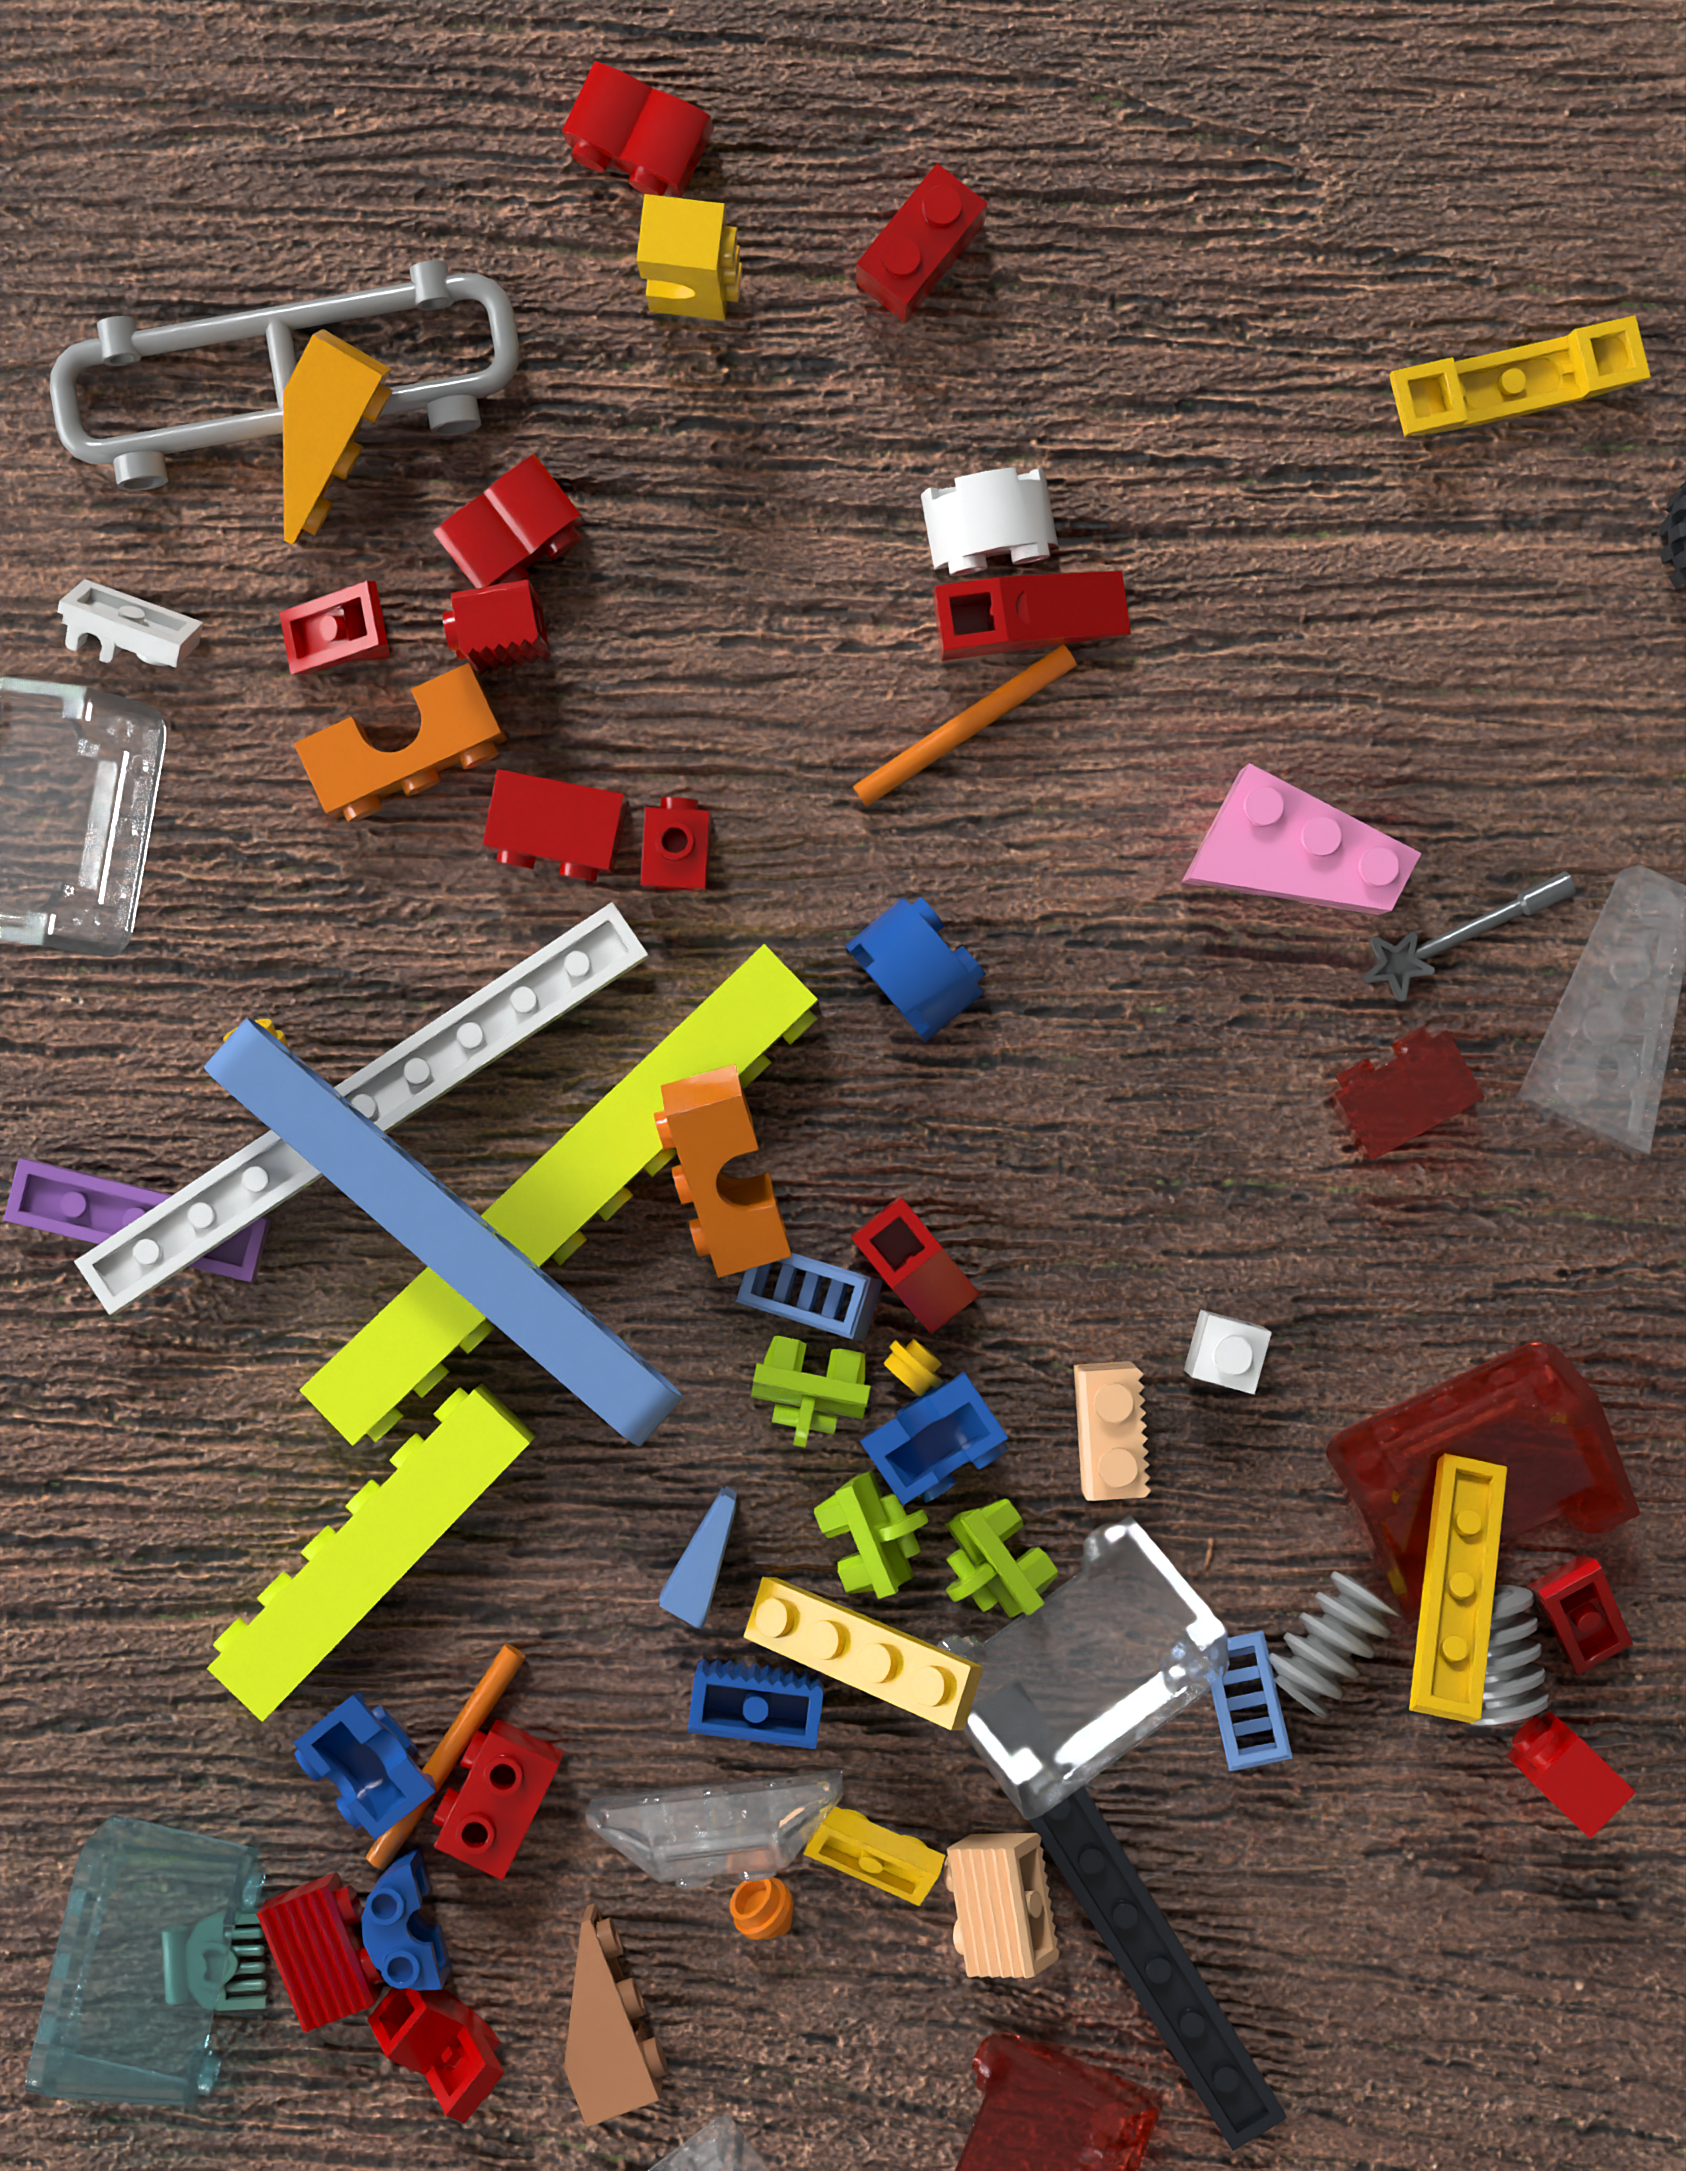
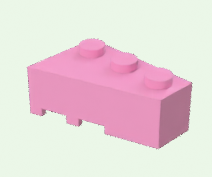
(1298, 849)

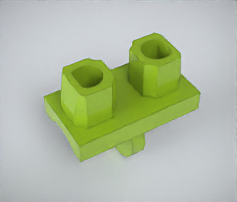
(838, 1393)
(880, 1532)
(987, 1567)

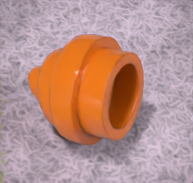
(762, 1908)

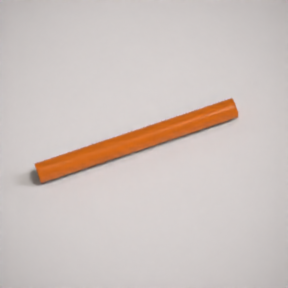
(964, 725)
(451, 1749)

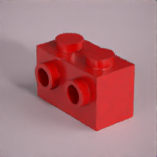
(498, 1798)

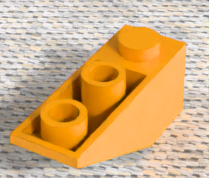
(322, 414)

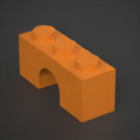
(455, 728)
(708, 1126)

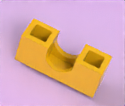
(688, 257)

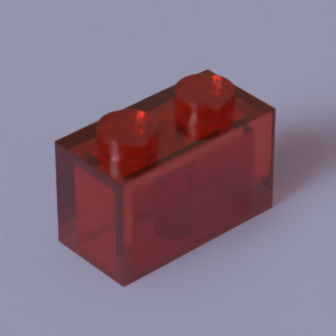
(1404, 1092)

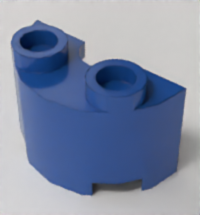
(917, 966)
(935, 1438)
(367, 1762)
(396, 1936)

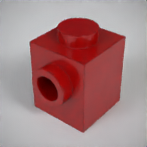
(676, 846)

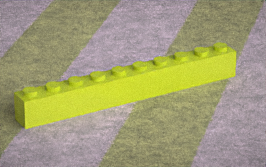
(560, 1195)

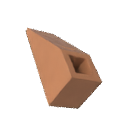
(607, 2049)

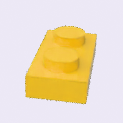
(876, 1855)

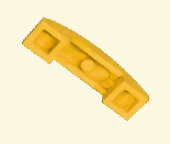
(1520, 379)

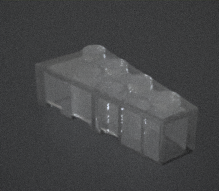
(1617, 1017)

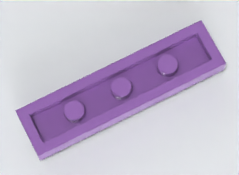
(99, 1207)

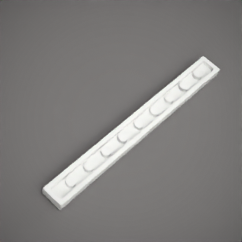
(384, 1091)

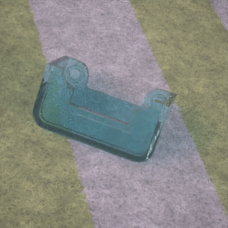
(141, 1966)

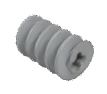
(1331, 1643)
(1510, 1673)

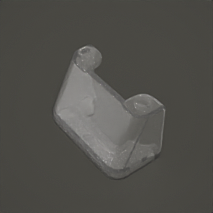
(74, 813)
(1090, 1669)

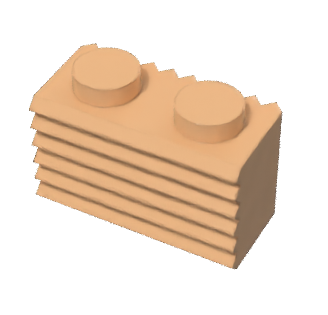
(1111, 1431)
(1001, 1905)

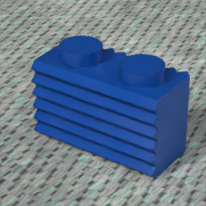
(756, 1703)

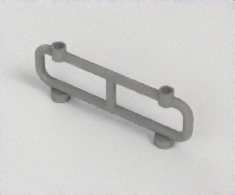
(140, 456)

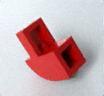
(443, 2042)

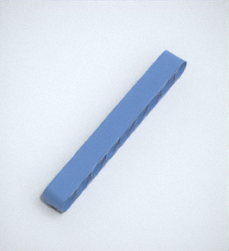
(443, 1231)

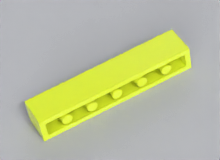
(371, 1551)

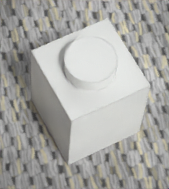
(1227, 1351)

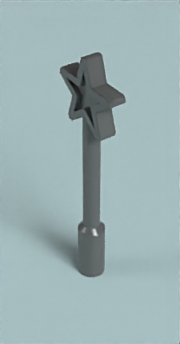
(1406, 960)

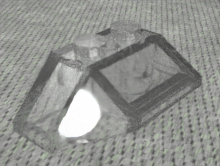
(718, 1827)

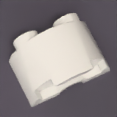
(989, 517)

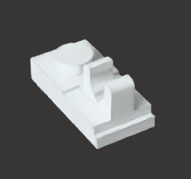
(127, 623)

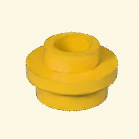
(914, 1366)

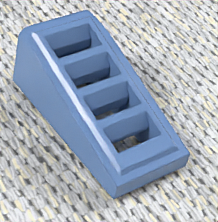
(859, 1311)
(694, 1578)
(1260, 1754)

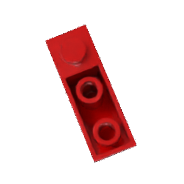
(1028, 612)

